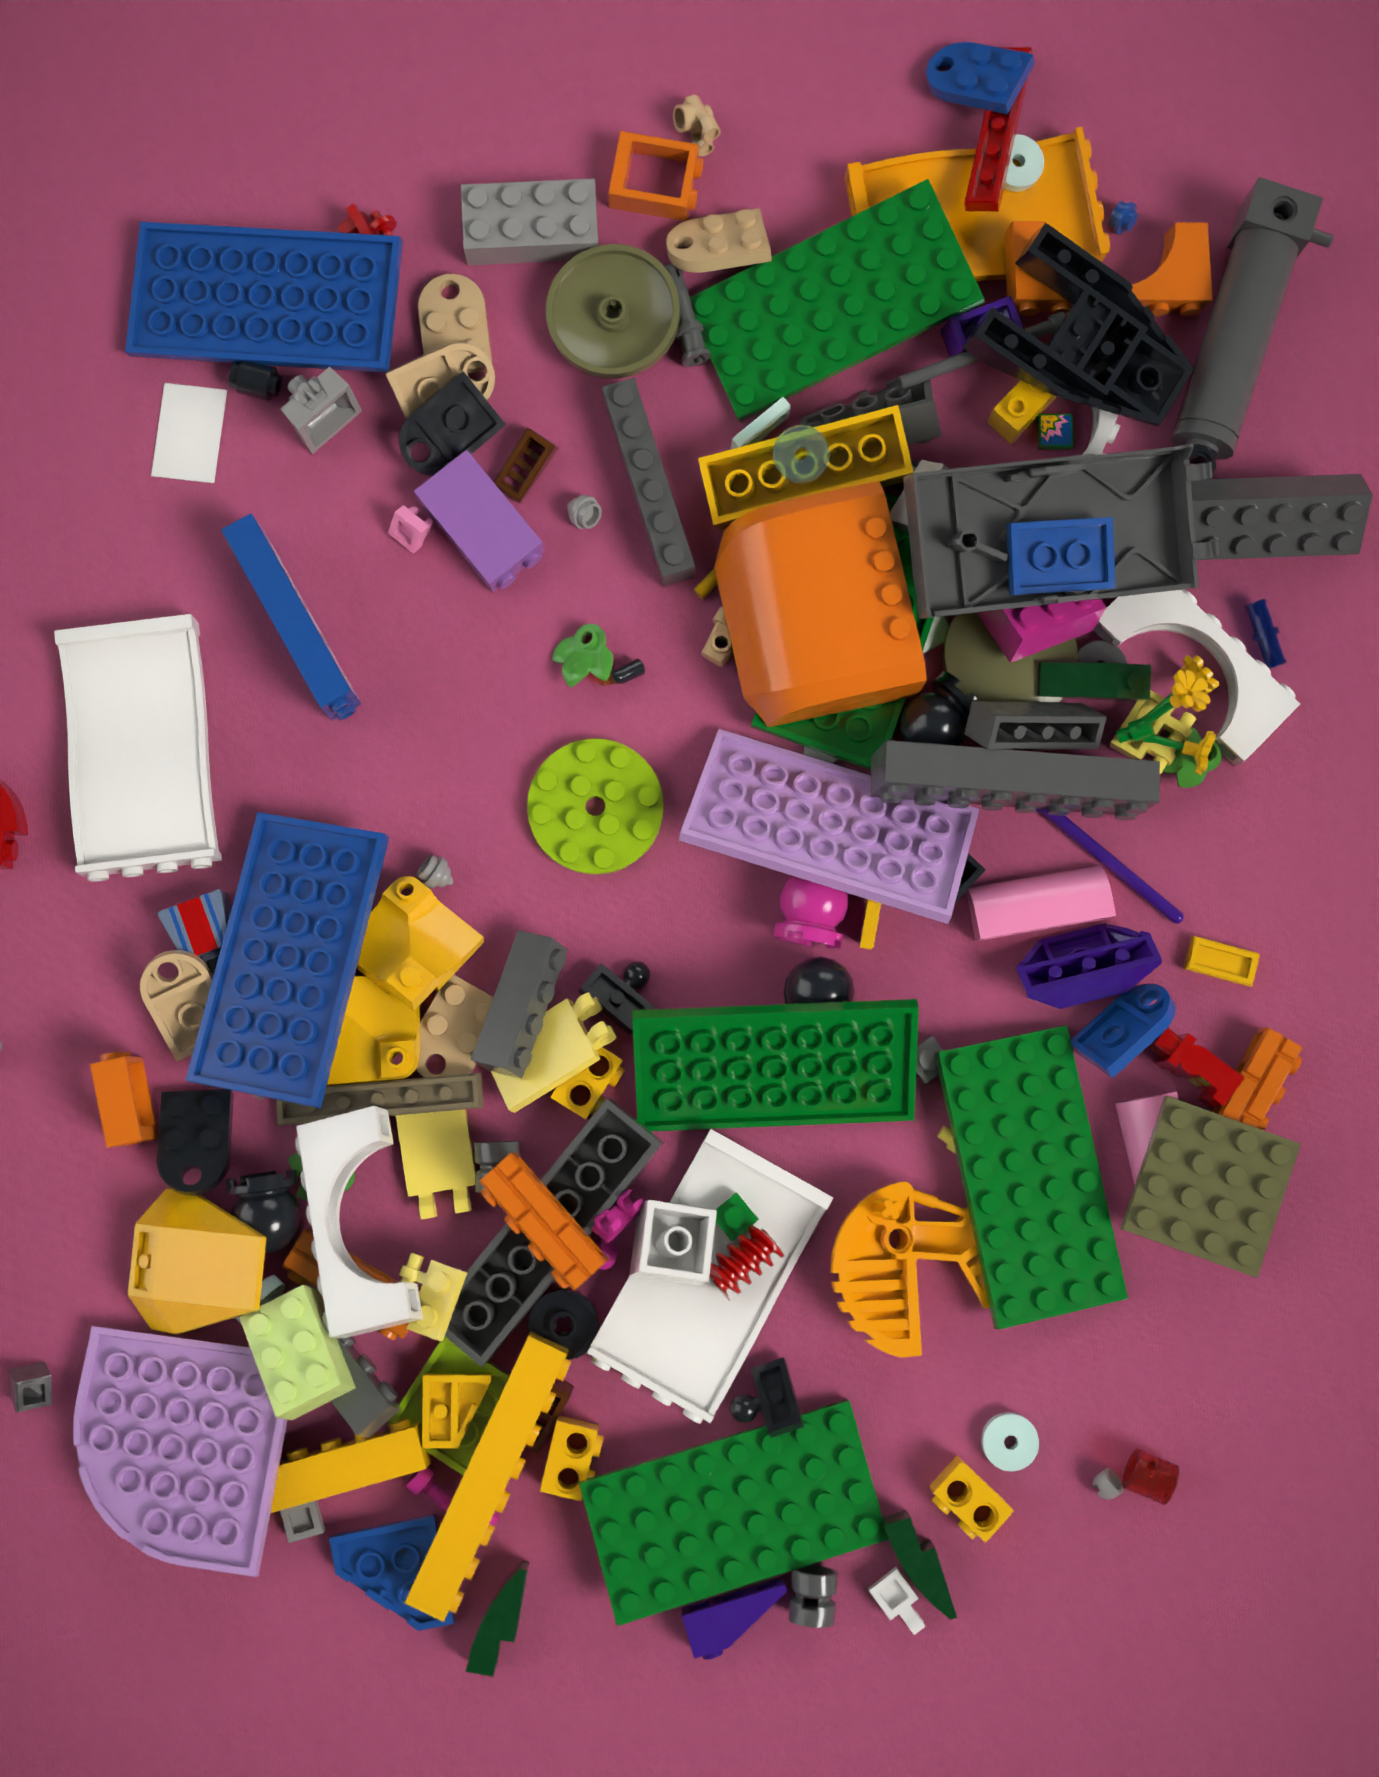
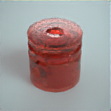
(1150, 1476)

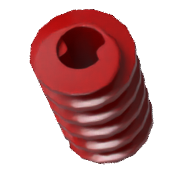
(743, 1260)

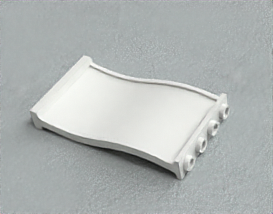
(138, 747)
(690, 1337)

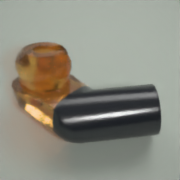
(624, 673)

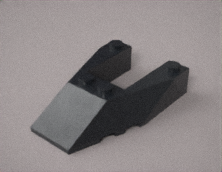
(1105, 347)

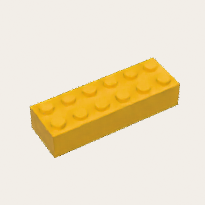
(860, 452)

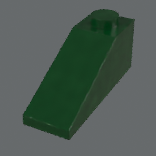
(1094, 681)

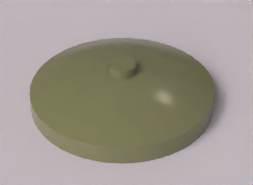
(613, 311)
(985, 671)

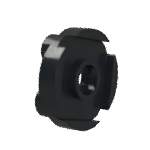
(563, 1304)

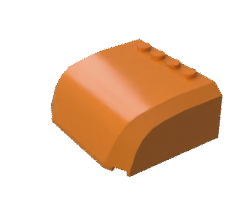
(819, 606)

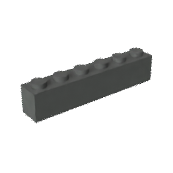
(648, 482)

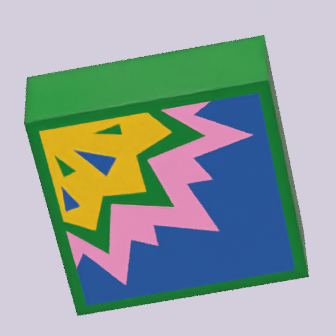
(1055, 431)

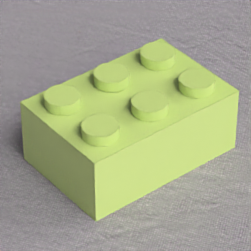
(295, 1353)

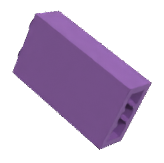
(480, 522)

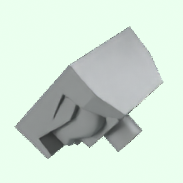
(320, 407)

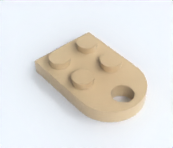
(719, 242)
(454, 319)
(425, 375)
(178, 1001)
(453, 1027)

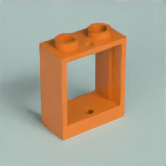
(651, 203)
(124, 1099)

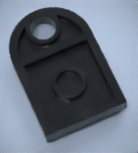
(449, 423)
(194, 1134)

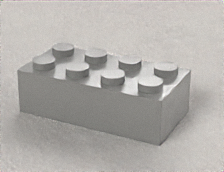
(528, 221)

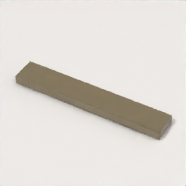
(396, 1096)

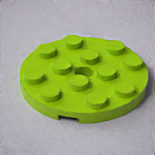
(590, 771)

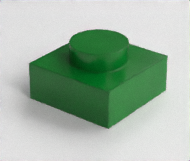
(734, 1217)

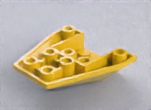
(193, 1264)

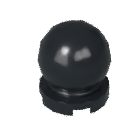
(938, 715)
(818, 982)
(268, 1206)

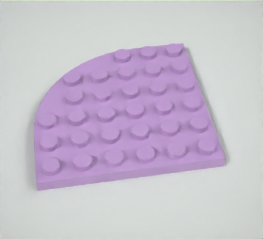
(179, 1447)

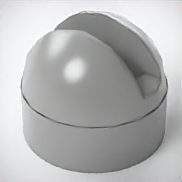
(1108, 1484)

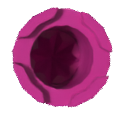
(811, 913)

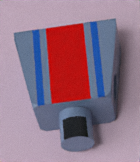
(199, 925)

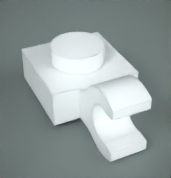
(896, 1597)

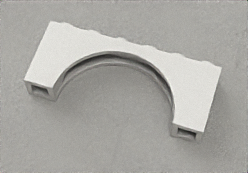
(1255, 697)
(329, 1156)

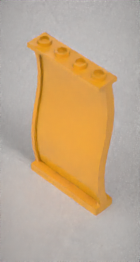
(1060, 197)

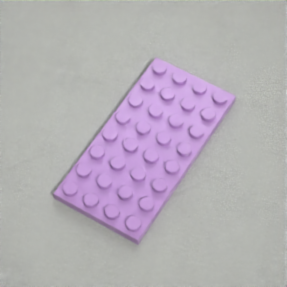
(827, 828)

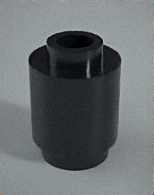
(255, 380)

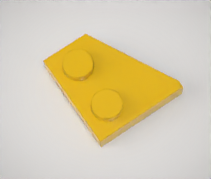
(450, 1406)

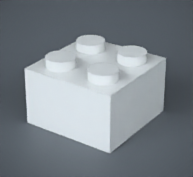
(673, 1243)

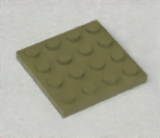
(1210, 1186)

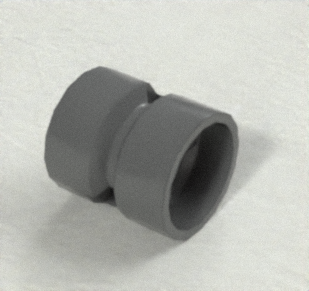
(490, 1154)
(818, 1583)

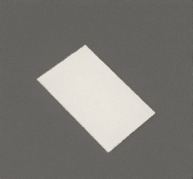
(189, 433)

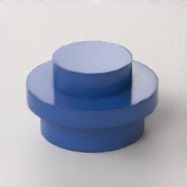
(1123, 217)

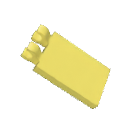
(558, 1052)
(437, 1158)

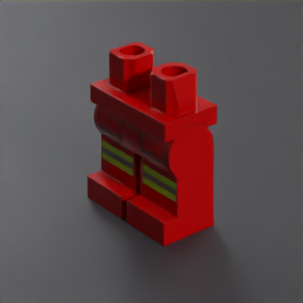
(1197, 1065)

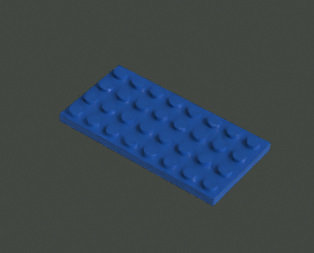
(264, 296)
(288, 959)

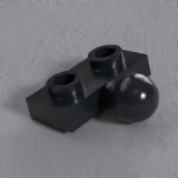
(618, 995)
(774, 1398)

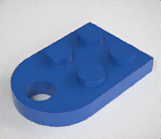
(979, 75)
(1125, 1028)

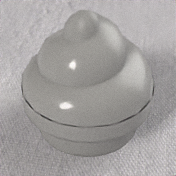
(584, 512)
(435, 872)

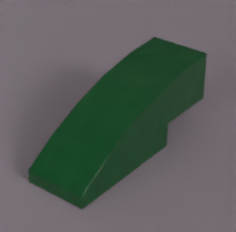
(919, 1561)
(498, 1623)

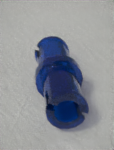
(1265, 633)

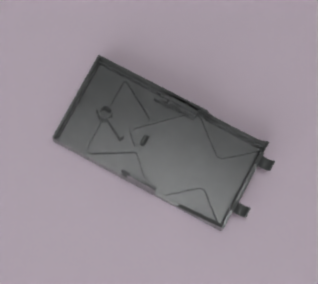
(963, 513)

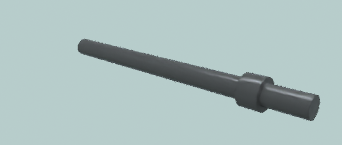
(966, 358)

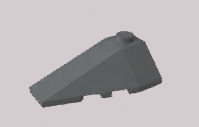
(915, 406)

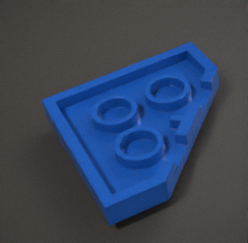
(386, 1563)

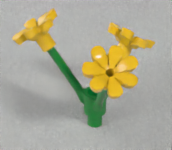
(1189, 690)

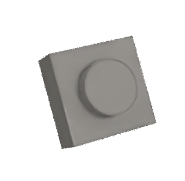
(926, 1060)
(302, 1521)

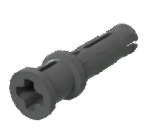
(689, 328)

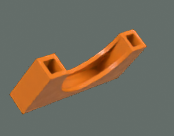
(1177, 285)

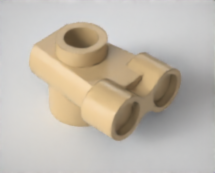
(699, 121)
(719, 633)

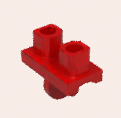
(359, 223)

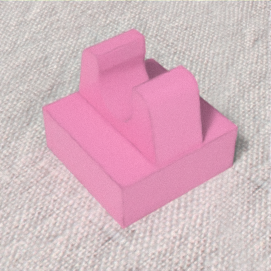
(409, 528)

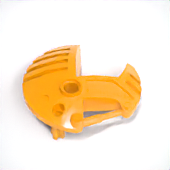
(882, 1280)

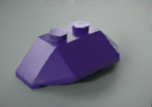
(1087, 965)

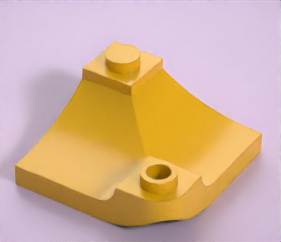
(414, 943)
(372, 1035)

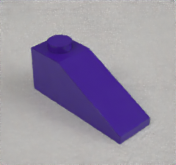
(725, 1618)

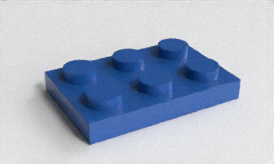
(1061, 556)

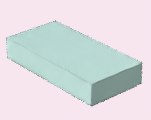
(763, 425)

